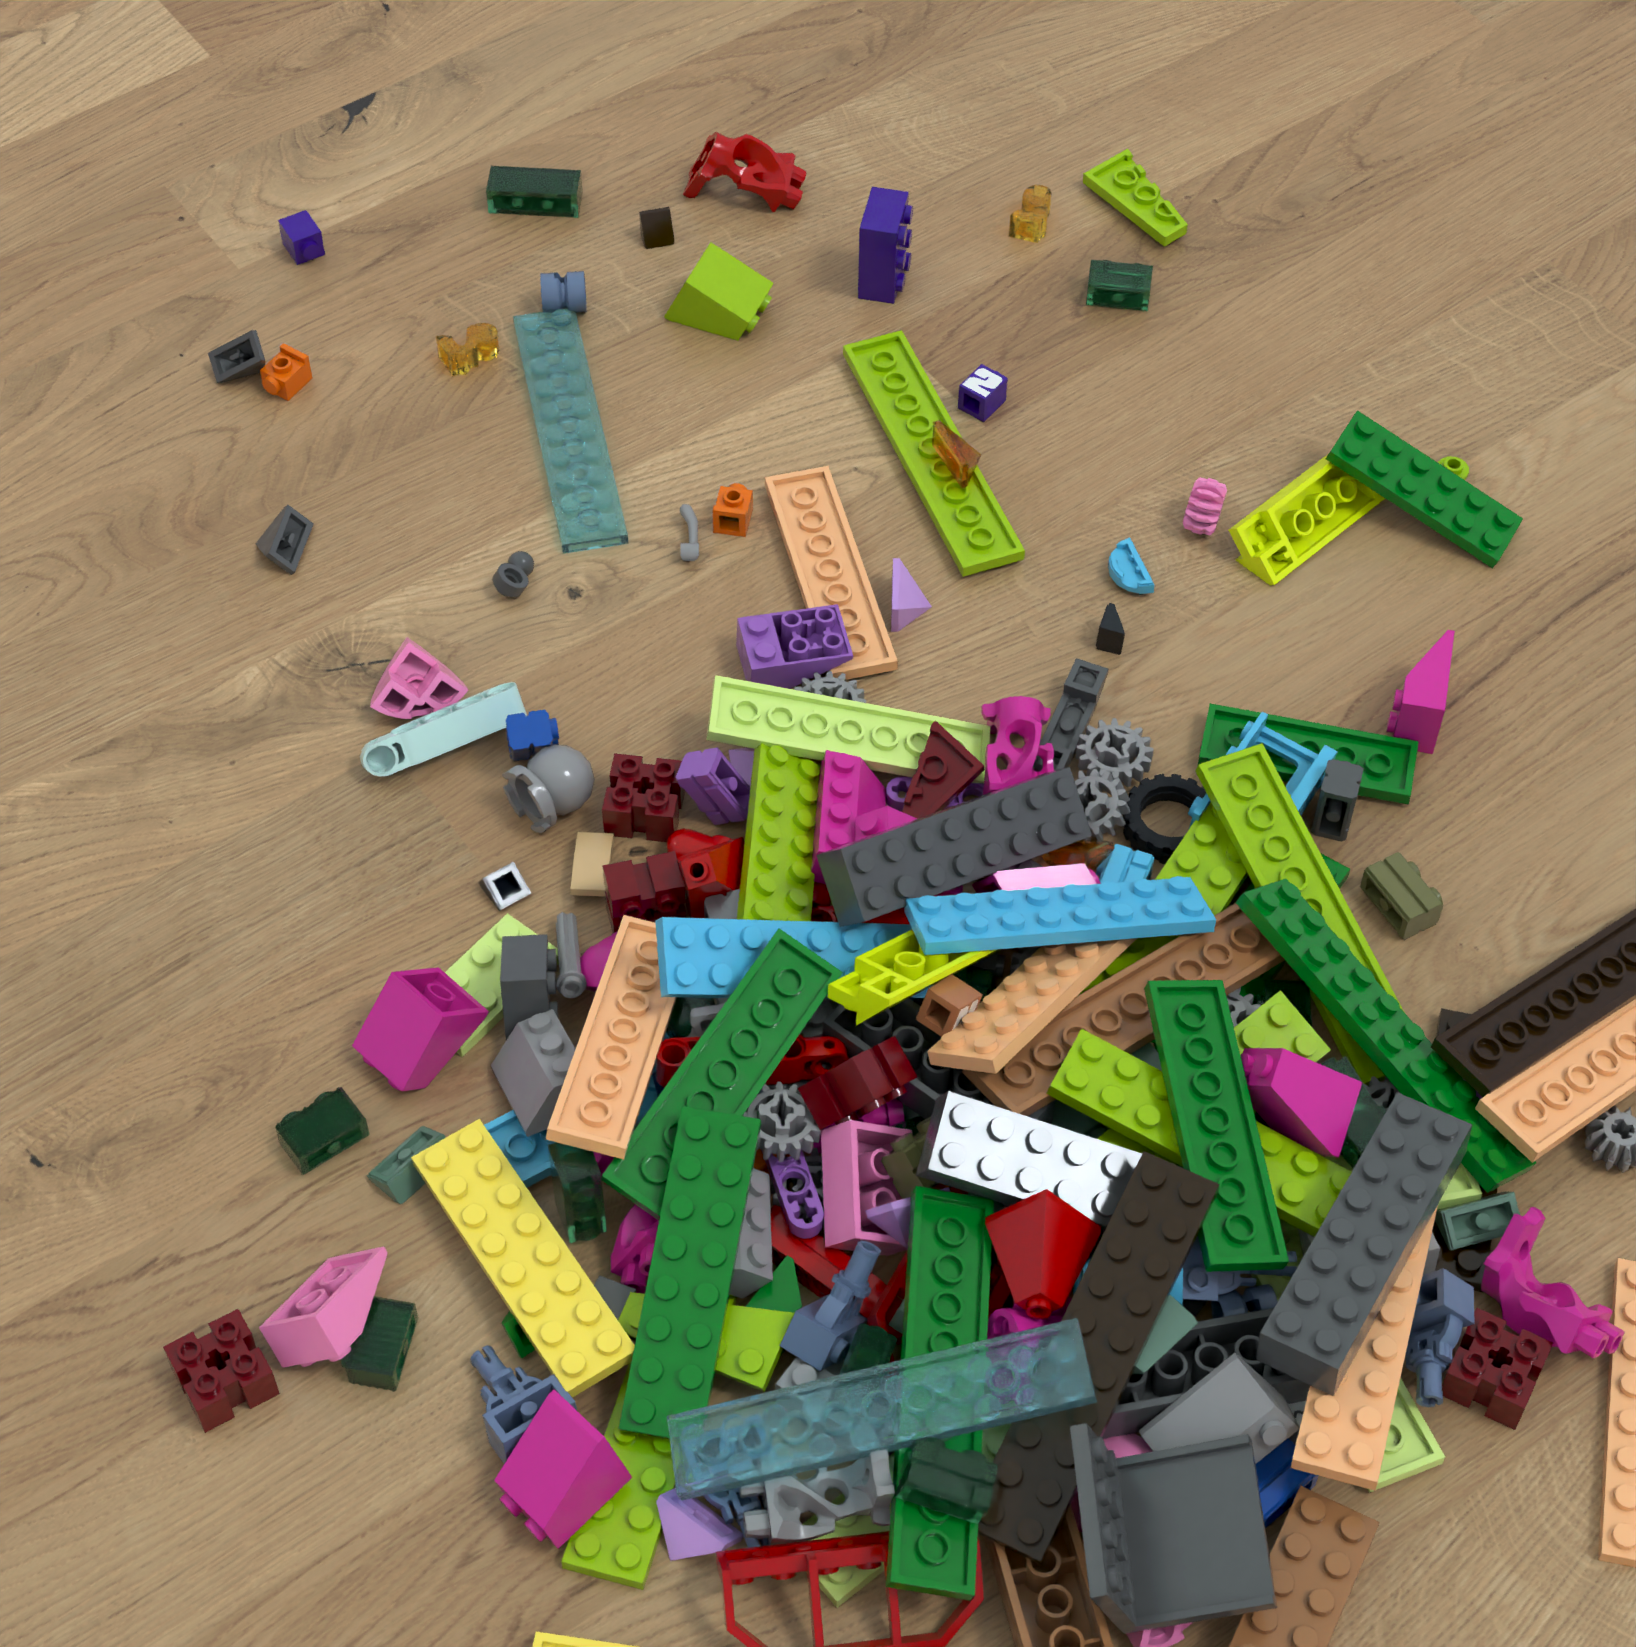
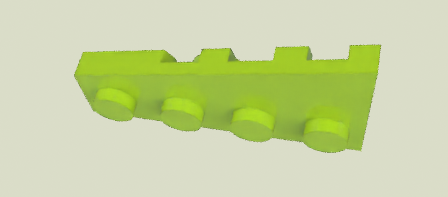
(1132, 194)
(748, 1340)

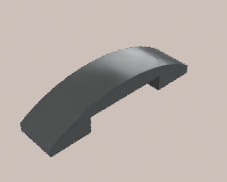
(1073, 712)

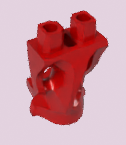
(766, 172)

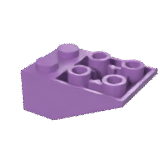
(792, 645)

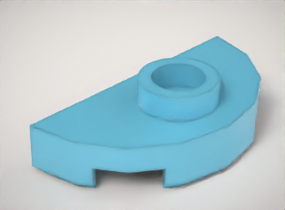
(1128, 569)

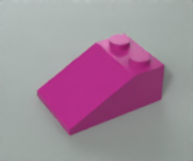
(1423, 697)

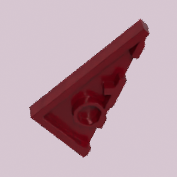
(941, 774)

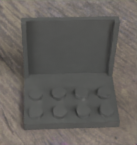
(1172, 1531)

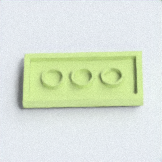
(480, 974)

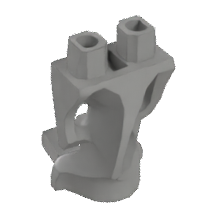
(866, 1492)

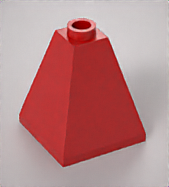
(711, 873)
(1041, 1250)

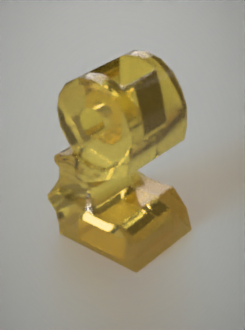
(1031, 220)
(480, 345)

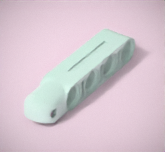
(442, 730)

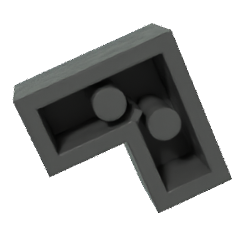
(526, 978)

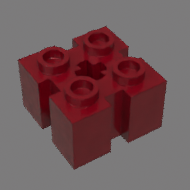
(642, 798)
(644, 889)
(858, 1084)
(1496, 1368)
(221, 1370)

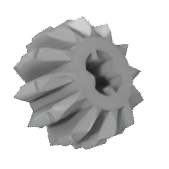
(1613, 1138)

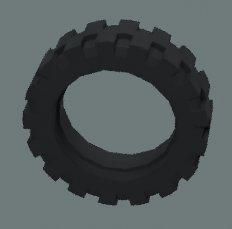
(1150, 792)

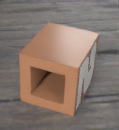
(947, 1004)

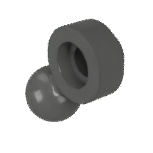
(512, 576)

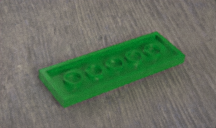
(1424, 489)
(1385, 759)

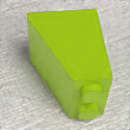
(721, 296)

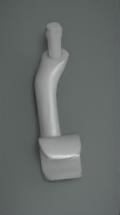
(690, 550)

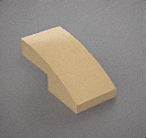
(590, 854)

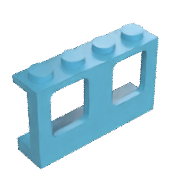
(1304, 781)

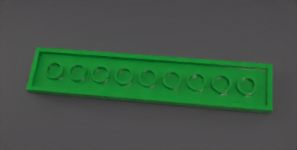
(1378, 1024)
(942, 1310)

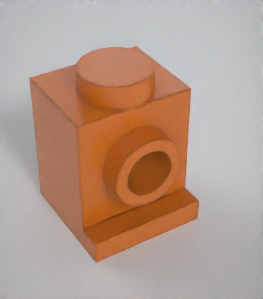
(286, 373)
(736, 503)

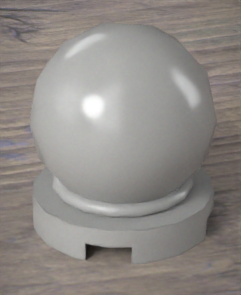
(550, 785)

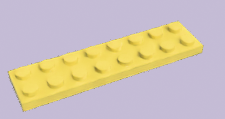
(525, 1258)

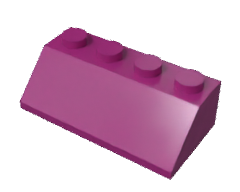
(844, 791)

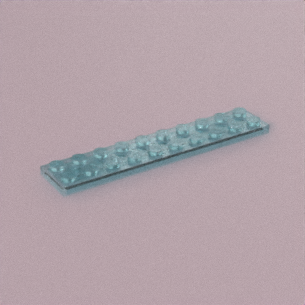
(570, 431)
(880, 1409)

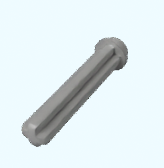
(571, 980)

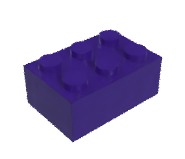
(884, 245)

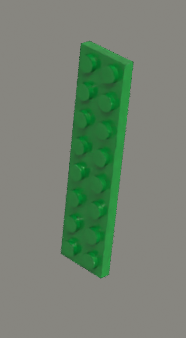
(727, 1061)
(1216, 1123)
(690, 1269)

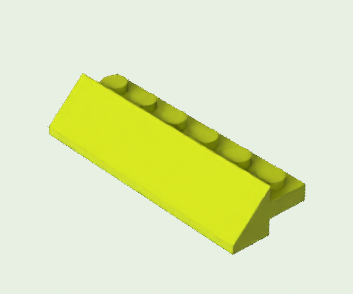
(1300, 520)
(895, 974)

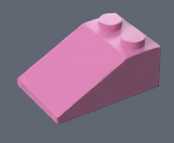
(326, 1310)

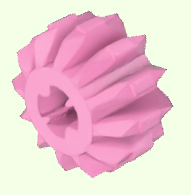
(1204, 506)

